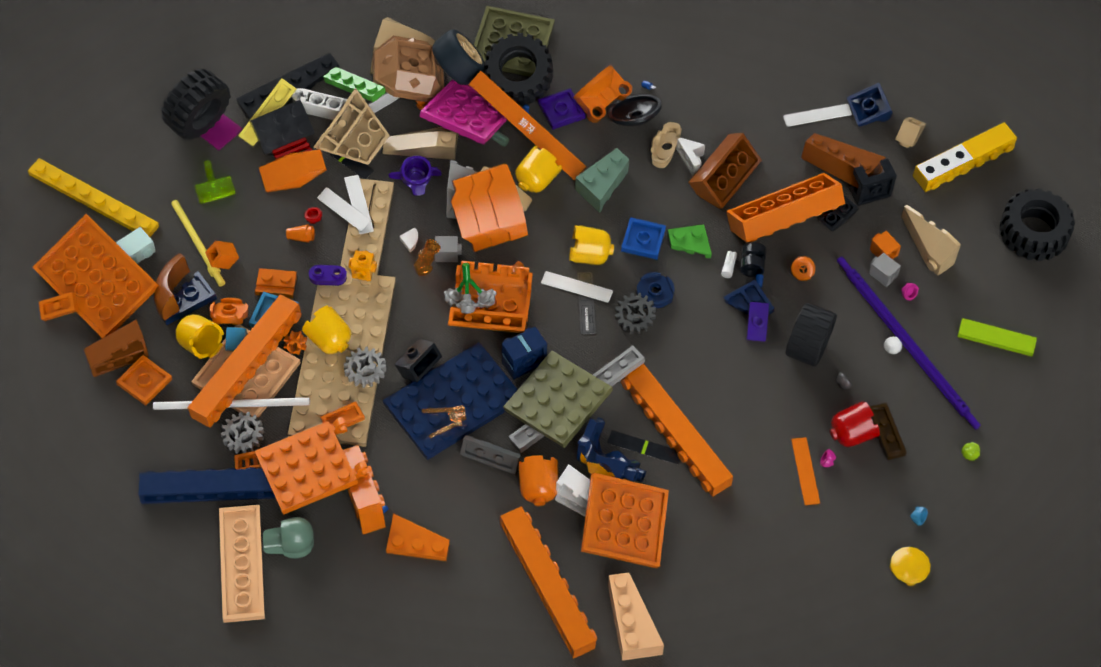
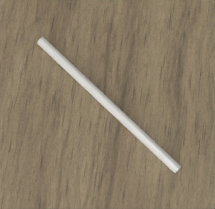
(238, 403)

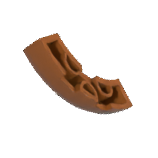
(167, 280)

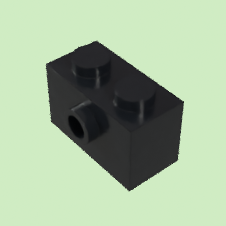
(418, 360)

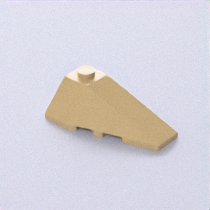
(428, 143)
(936, 246)

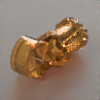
(426, 256)

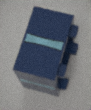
(523, 352)

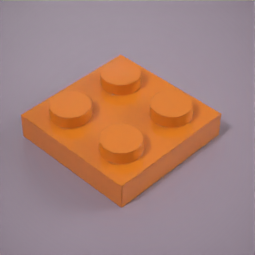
(144, 380)

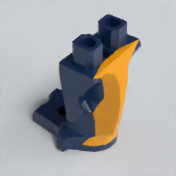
(610, 464)

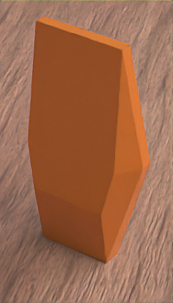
(292, 170)

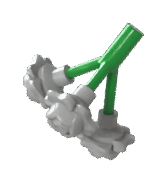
(464, 302)

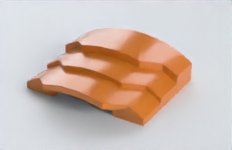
(488, 208)

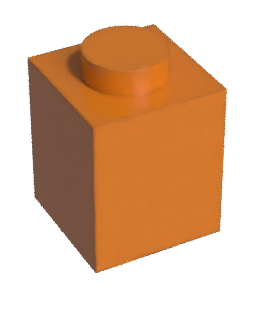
(885, 244)
(222, 254)

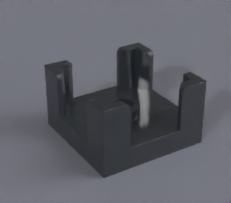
(873, 187)

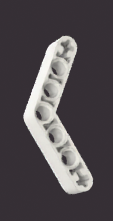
(329, 106)

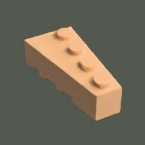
(633, 623)

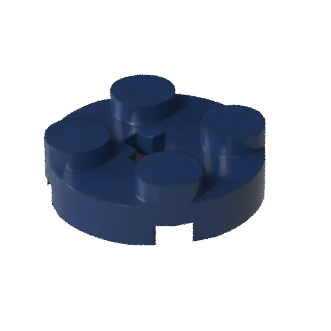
(660, 282)

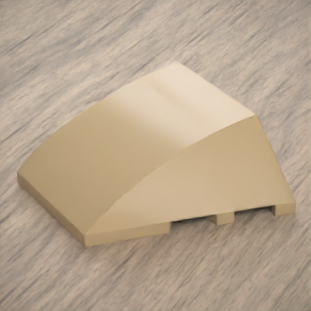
(391, 27)
(354, 132)

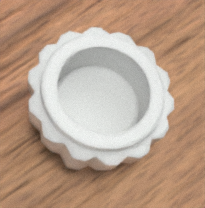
(893, 345)

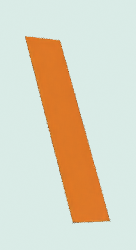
(805, 471)

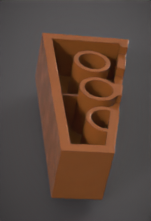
(840, 158)

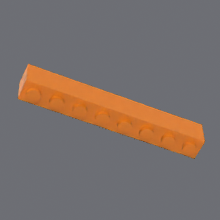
(245, 361)
(678, 430)
(548, 582)

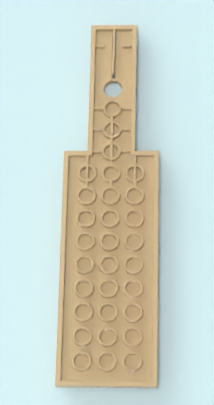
(366, 311)

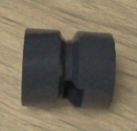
(753, 259)

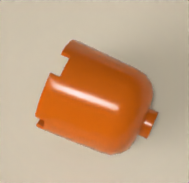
(538, 479)

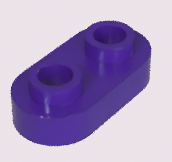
(327, 275)

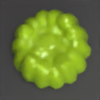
(971, 451)

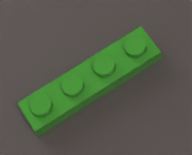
(349, 81)

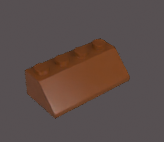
(725, 170)

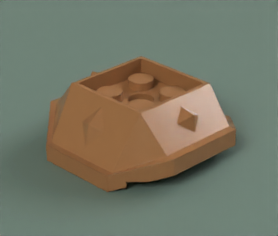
(408, 69)

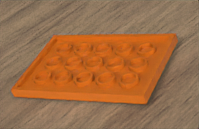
(100, 273)

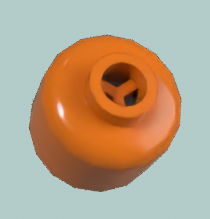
(803, 261)

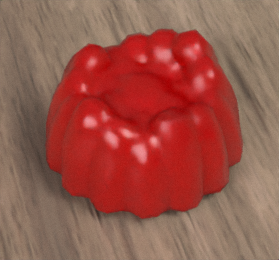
(313, 215)

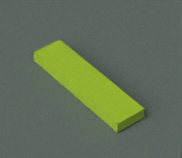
(997, 337)

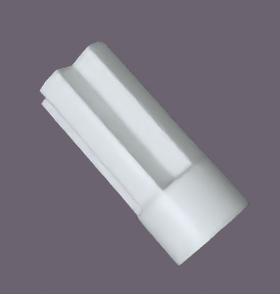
(729, 263)

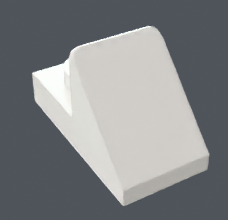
(690, 153)

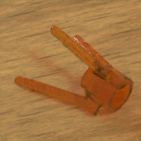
(455, 414)

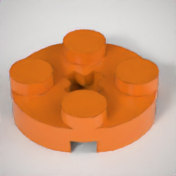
(229, 311)

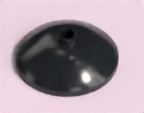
(635, 110)

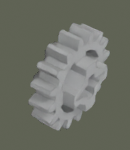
(364, 366)
(243, 440)

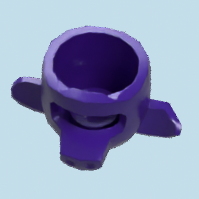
(416, 174)

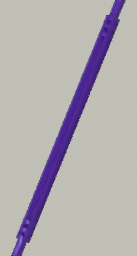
(911, 346)

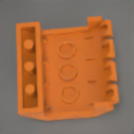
(511, 300)

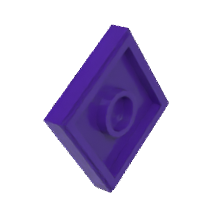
(561, 109)

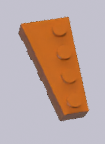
(365, 496)

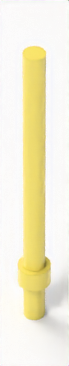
(213, 271)

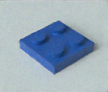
(643, 238)

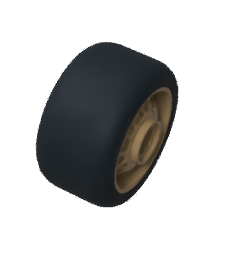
(458, 57)

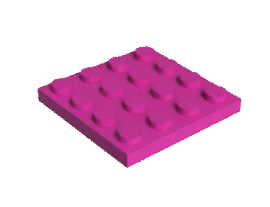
(464, 112)

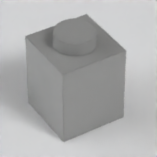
(449, 249)
(884, 269)

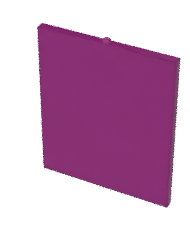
(222, 132)

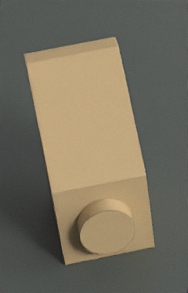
(910, 132)

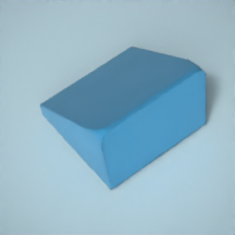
(234, 337)

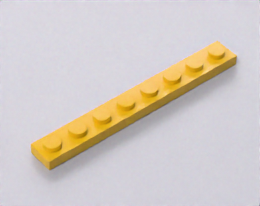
(92, 197)

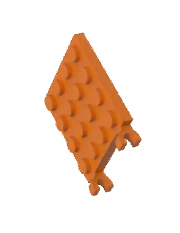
(309, 466)

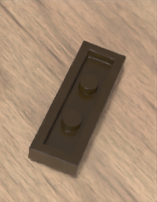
(889, 435)

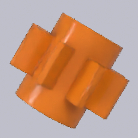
(295, 342)

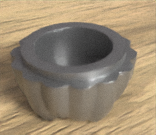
(843, 381)

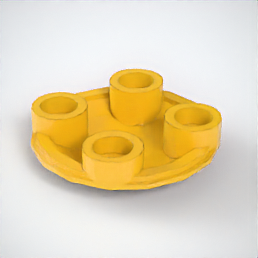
(910, 565)

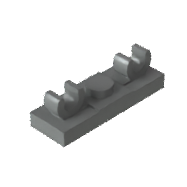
(490, 454)

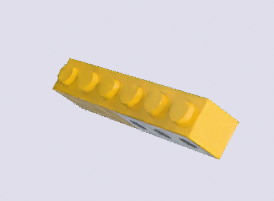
(965, 157)

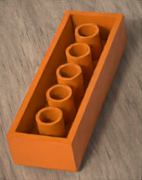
(785, 207)

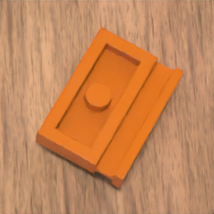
(276, 282)

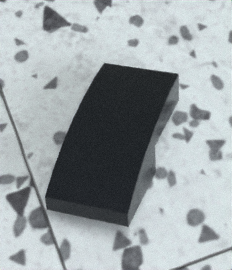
(835, 218)

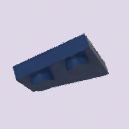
(748, 293)

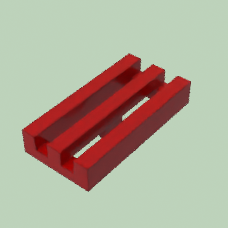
(293, 147)

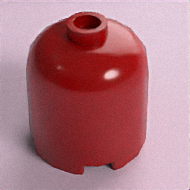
(854, 425)

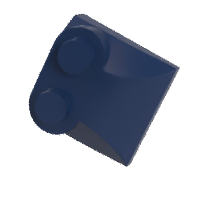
(870, 105)

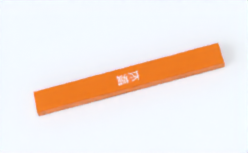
(527, 124)

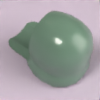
(292, 539)

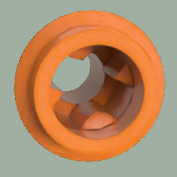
(301, 233)

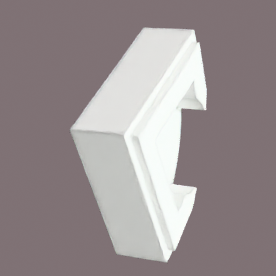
(410, 239)

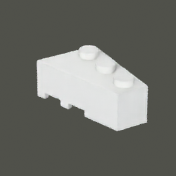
(573, 490)

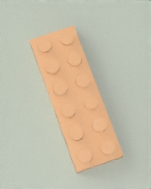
(241, 563)

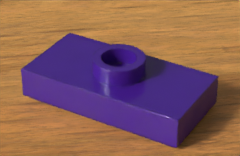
(757, 321)

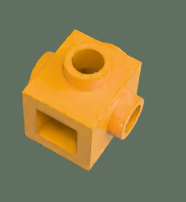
(362, 265)

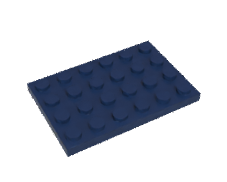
(464, 380)

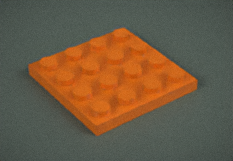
(625, 520)

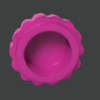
(910, 291)
(828, 458)

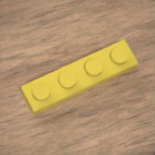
(277, 99)

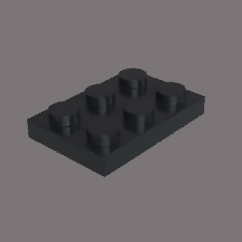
(282, 126)

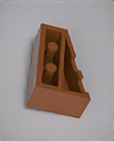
(116, 349)

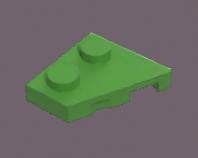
(690, 239)

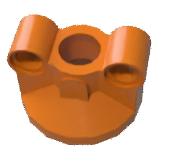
(601, 92)

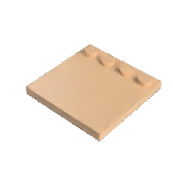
(265, 383)

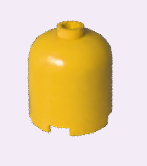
(537, 170)
(591, 246)
(328, 331)
(199, 336)

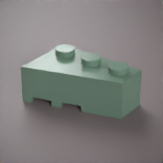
(602, 178)

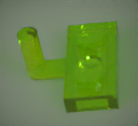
(214, 188)

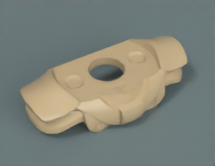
(669, 134)

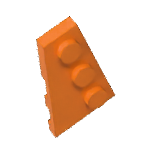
(415, 541)

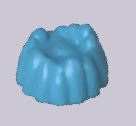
(919, 515)

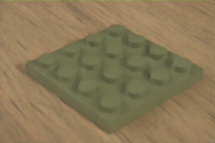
(500, 23)
(558, 398)

